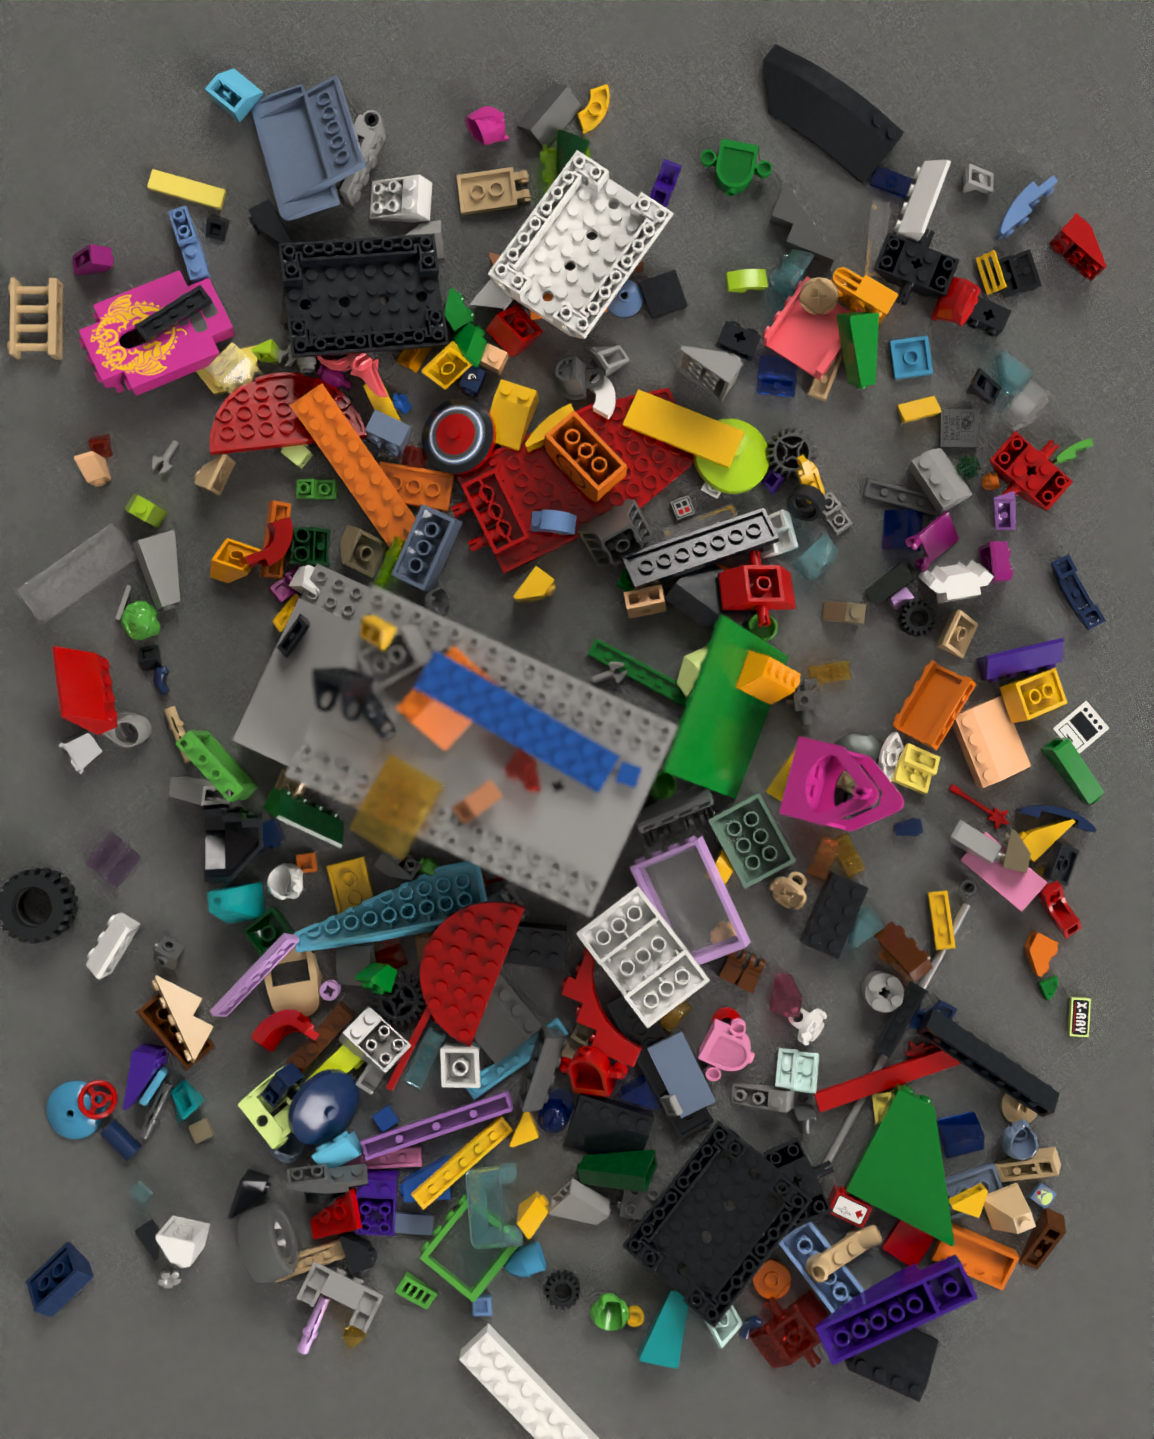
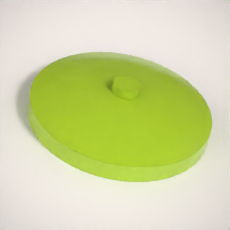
(746, 468)

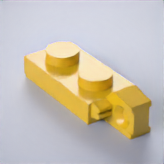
(809, 474)

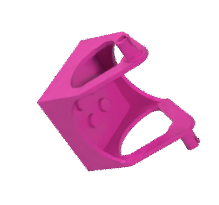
(813, 783)

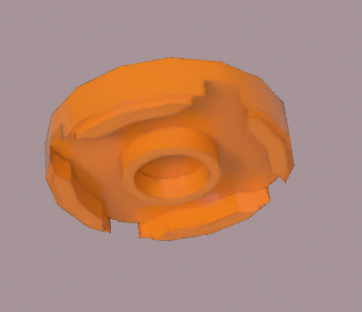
(772, 1279)

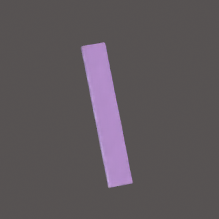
(255, 975)

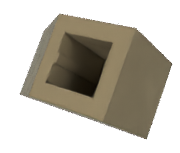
(1016, 855)

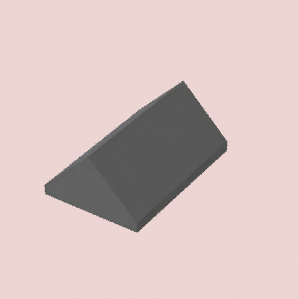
(549, 114)

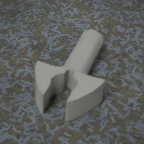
(287, 352)
(165, 459)
(610, 673)

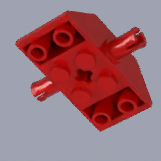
(1045, 480)
(757, 588)

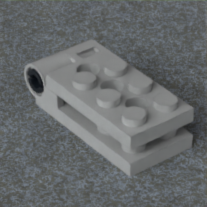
(371, 137)

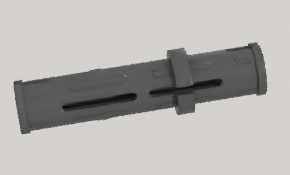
(152, 1117)

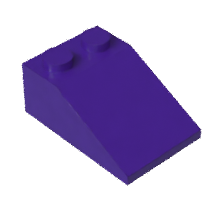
(144, 1066)

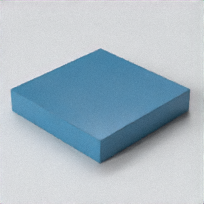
(910, 357)

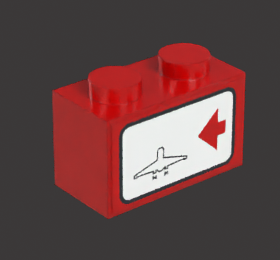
(848, 1206)

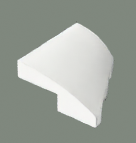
(787, 539)

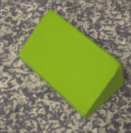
(266, 351)

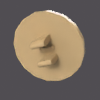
(1015, 1111)

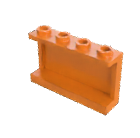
(933, 705)

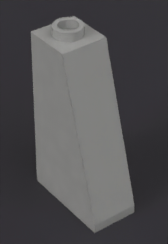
(160, 568)

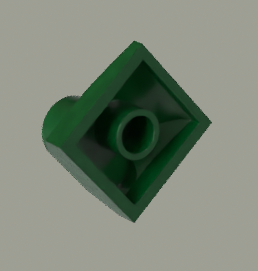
(267, 929)

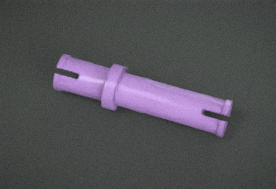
(310, 1331)

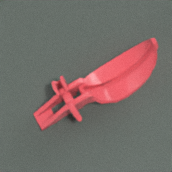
(361, 366)

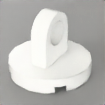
(810, 1026)

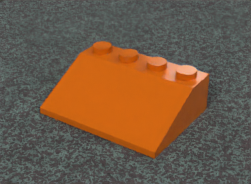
(432, 717)

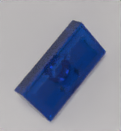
(891, 181)

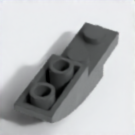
(323, 1180)

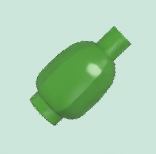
(428, 866)

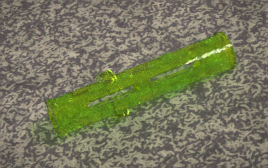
(389, 562)

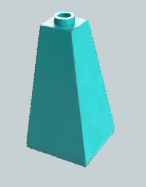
(237, 902)
(665, 1335)

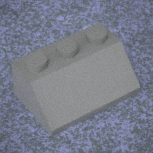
(939, 480)

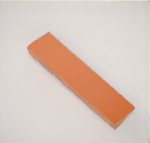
(276, 511)

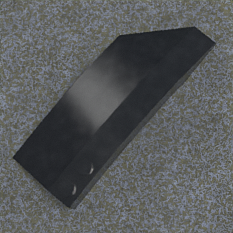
(828, 113)

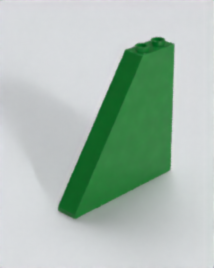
(904, 1166)

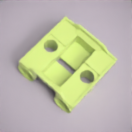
(255, 1108)

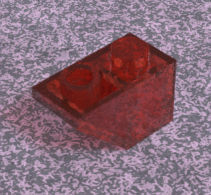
(525, 769)

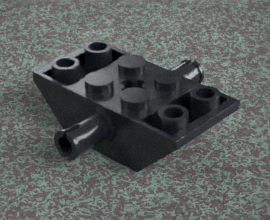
(933, 269)
(793, 1162)

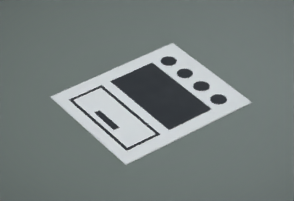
(1082, 727)

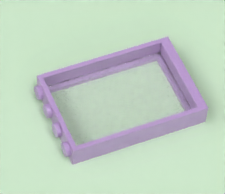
(692, 898)

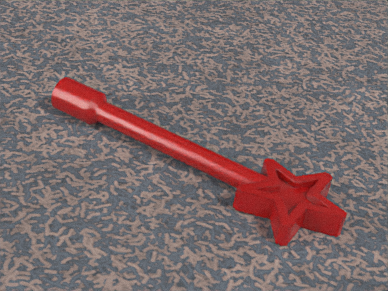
(996, 816)
(917, 1050)

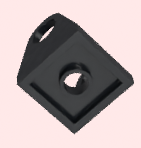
(349, 683)

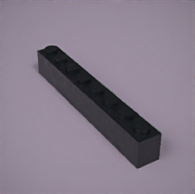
(988, 1062)

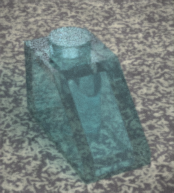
(1011, 373)
(864, 927)

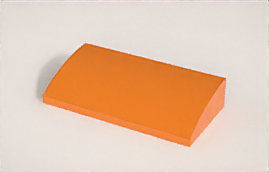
(979, 1255)

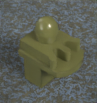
(846, 783)

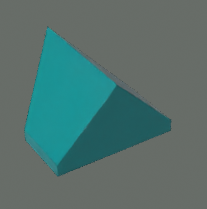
(186, 1100)

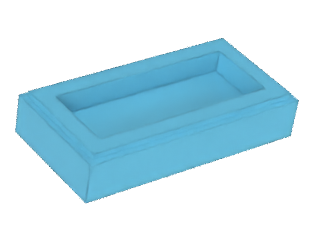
(154, 1085)

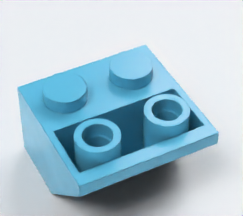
(233, 93)
(340, 1151)

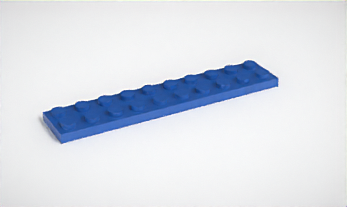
(516, 721)

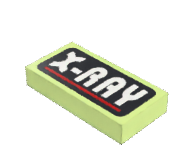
(1079, 1016)

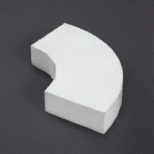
(605, 398)
(889, 754)

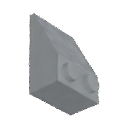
(402, 658)

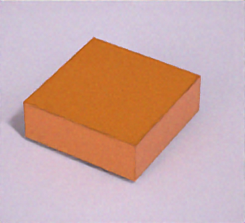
(307, 862)

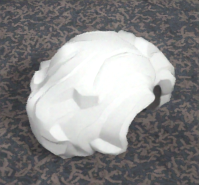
(285, 881)

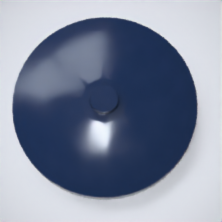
(323, 1107)

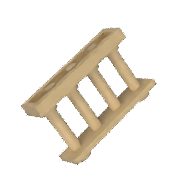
(53, 327)

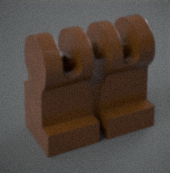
(743, 978)

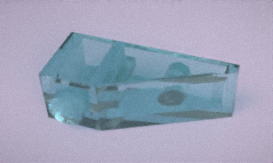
(425, 1057)

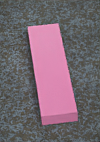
(401, 1158)

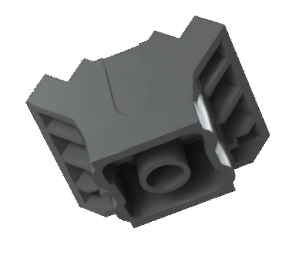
(615, 533)

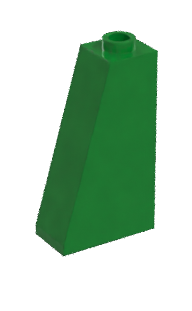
(859, 346)
(1073, 770)

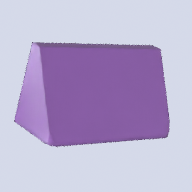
(1005, 511)

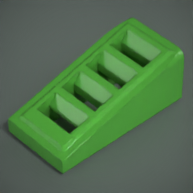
(414, 1281)

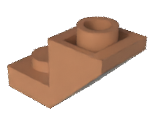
(477, 802)

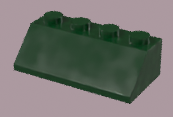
(305, 816)

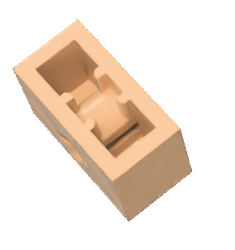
(645, 601)

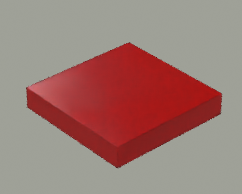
(907, 1243)

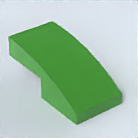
(1069, 453)

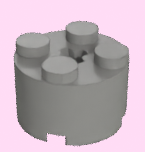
(891, 997)

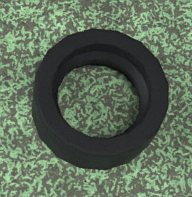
(810, 493)

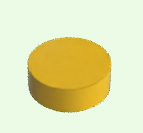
(636, 1316)

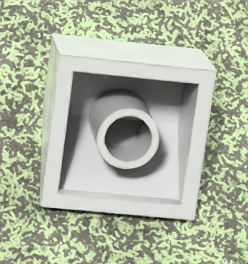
(460, 1066)

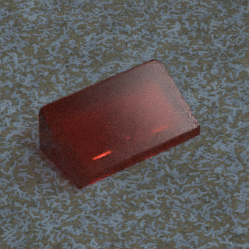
(391, 956)

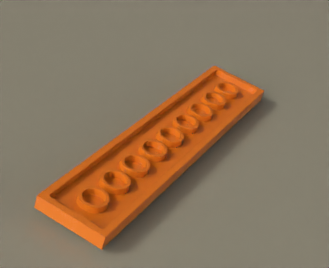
(354, 464)

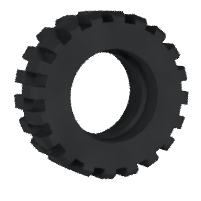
(13, 912)

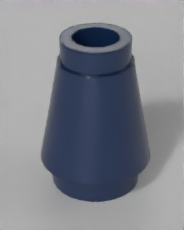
(910, 827)

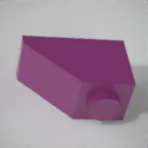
(92, 260)

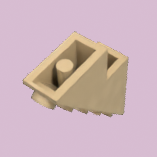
(181, 1009)

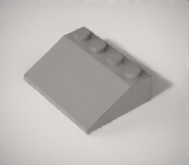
(709, 369)

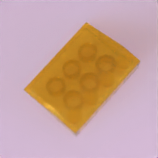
(397, 806)

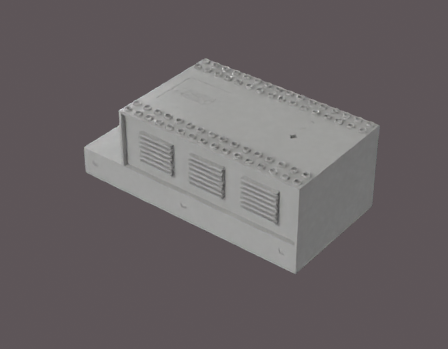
(545, 841)

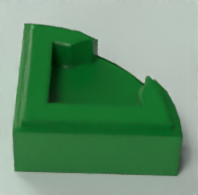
(1048, 987)

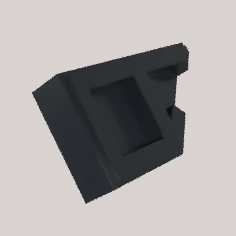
(147, 1235)

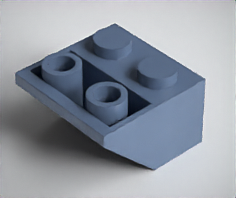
(388, 433)

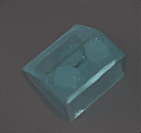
(791, 271)
(816, 556)

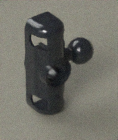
(377, 716)

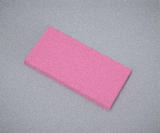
(1013, 885)

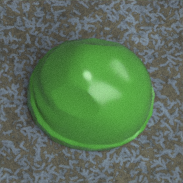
(663, 785)

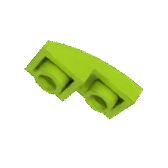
(746, 279)

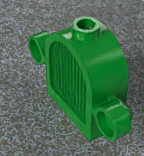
(735, 165)

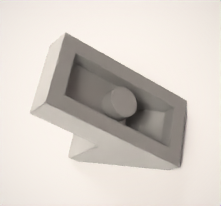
(977, 179)

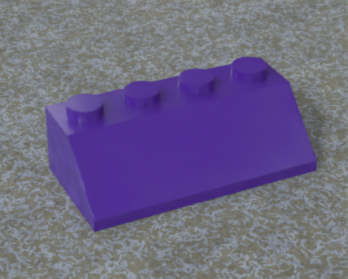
(1021, 659)

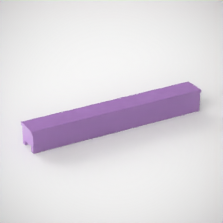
(437, 1125)

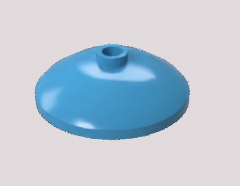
(65, 1099)

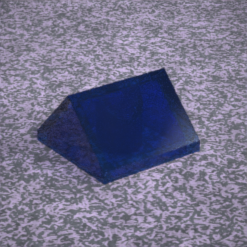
(899, 526)
(639, 1092)
(961, 1134)

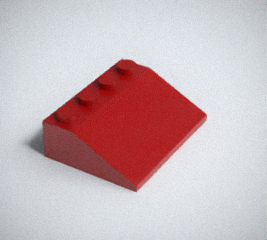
(85, 689)

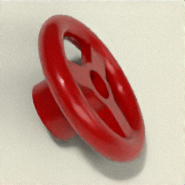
(104, 1098)

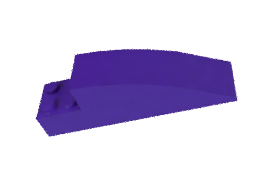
(895, 1307)

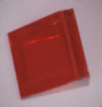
(101, 445)
(414, 457)

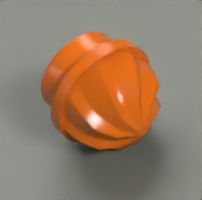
(990, 481)

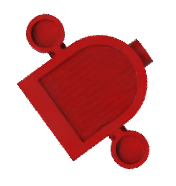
(592, 1071)

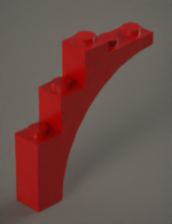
(591, 1014)

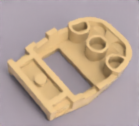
(301, 995)

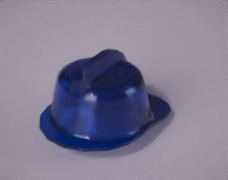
(556, 1111)

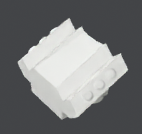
(956, 581)

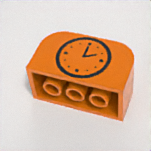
(584, 457)

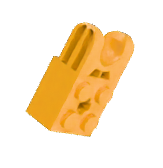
(863, 293)

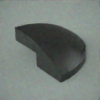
(862, 744)

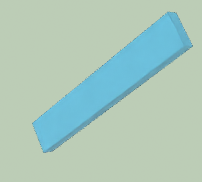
(516, 1059)

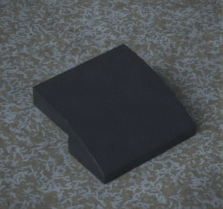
(1019, 274)
(293, 636)

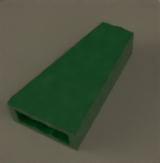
(619, 1170)

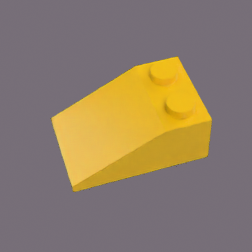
(512, 413)
(1033, 695)

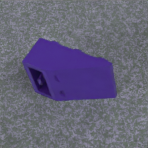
(378, 1203)

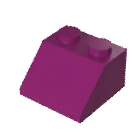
(995, 559)

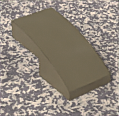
(579, 1037)

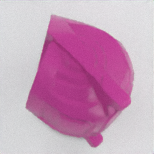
(487, 125)

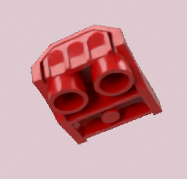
(957, 303)

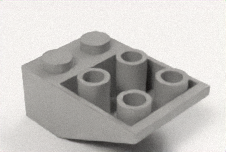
(374, 1040)

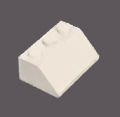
(112, 945)
(182, 1240)

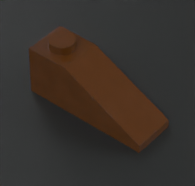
(1043, 1238)

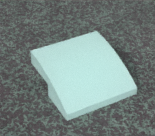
(797, 1070)

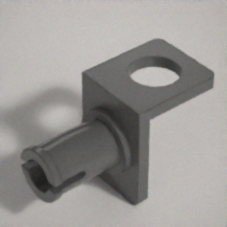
(804, 1113)

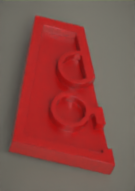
(338, 1217)

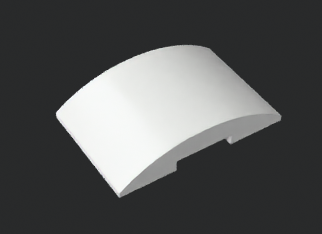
(643, 956)

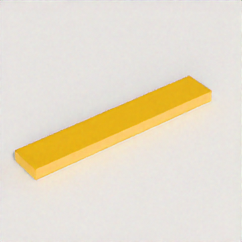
(461, 1162)

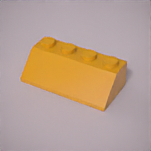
(767, 678)

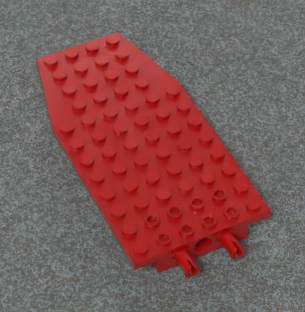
(523, 482)

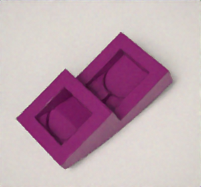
(281, 589)

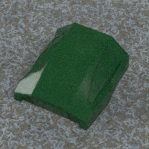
(309, 547)

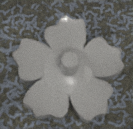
(169, 1279)

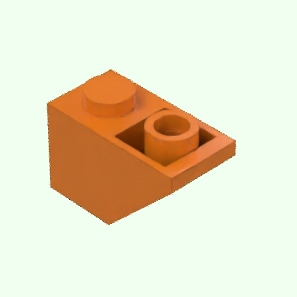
(1039, 952)

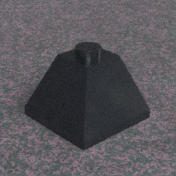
(249, 1191)

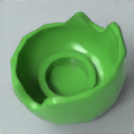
(765, 633)

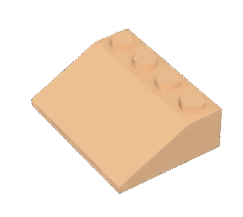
(990, 742)

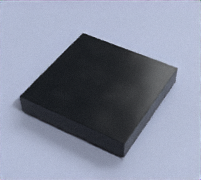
(663, 294)
(1061, 863)

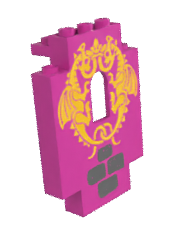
(166, 358)

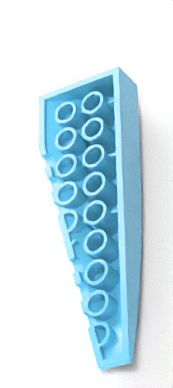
(399, 912)

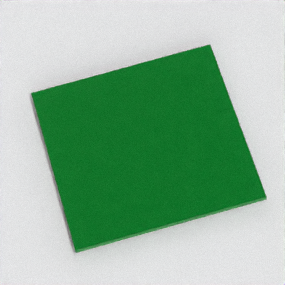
(720, 720)

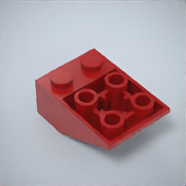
(1079, 247)

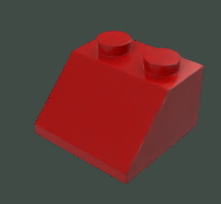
(514, 330)

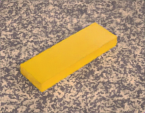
(941, 920)

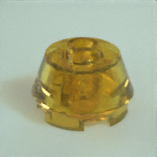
(673, 1018)

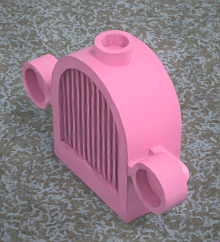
(725, 1048)

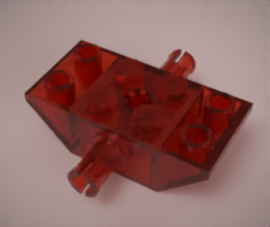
(776, 1338)

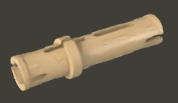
(176, 726)

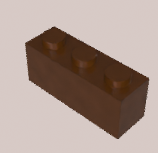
(904, 951)

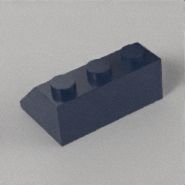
(58, 1280)

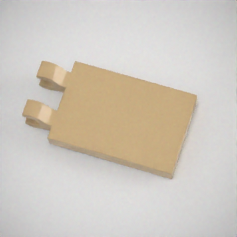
(491, 190)

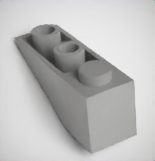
(763, 1097)

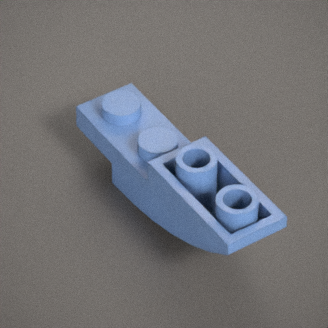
(1022, 207)
(190, 244)

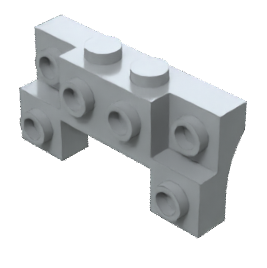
(344, 1290)

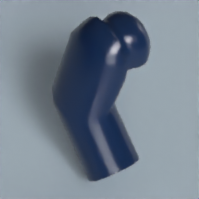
(158, 680)
(749, 1323)

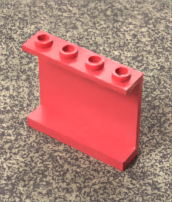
(805, 338)

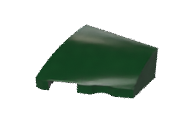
(566, 147)

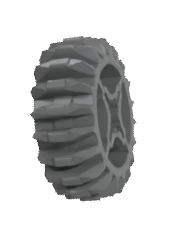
(778, 441)

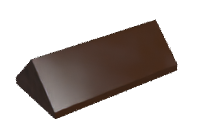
(157, 1021)

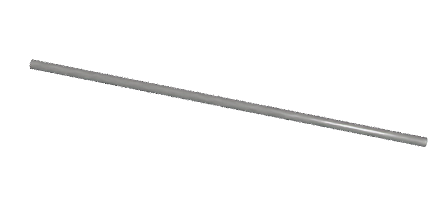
(882, 1059)

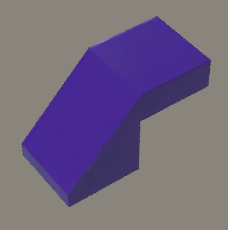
(665, 182)

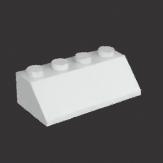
(921, 199)

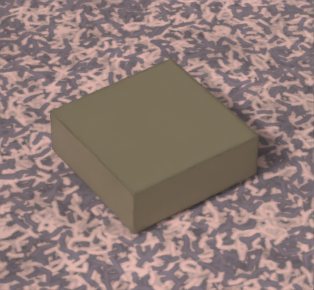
(201, 1130)

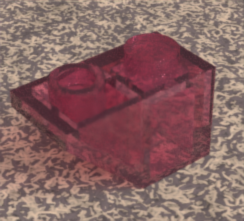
(786, 996)

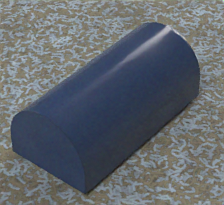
(120, 1140)

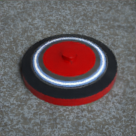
(459, 436)

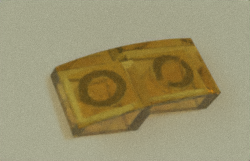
(830, 672)
(849, 856)

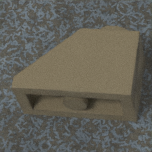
(844, 613)

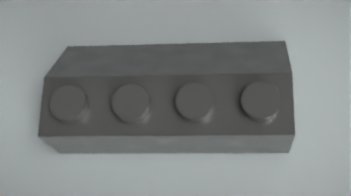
(541, 1069)

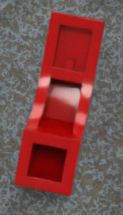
(279, 541)
(1059, 910)

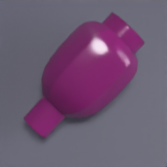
(333, 377)

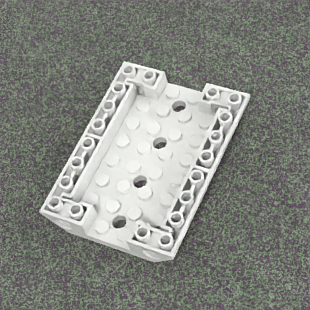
(558, 236)

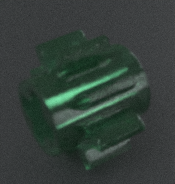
(968, 466)

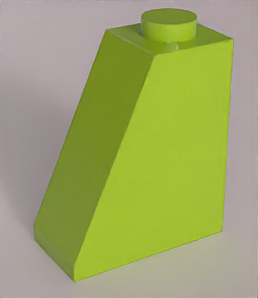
(146, 510)

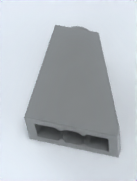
(196, 791)
(975, 843)
(579, 1204)

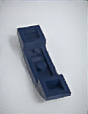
(1075, 593)
(1035, 811)

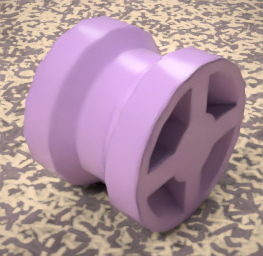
(330, 986)

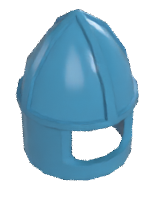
(526, 1260)

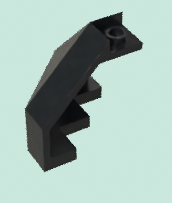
(230, 841)

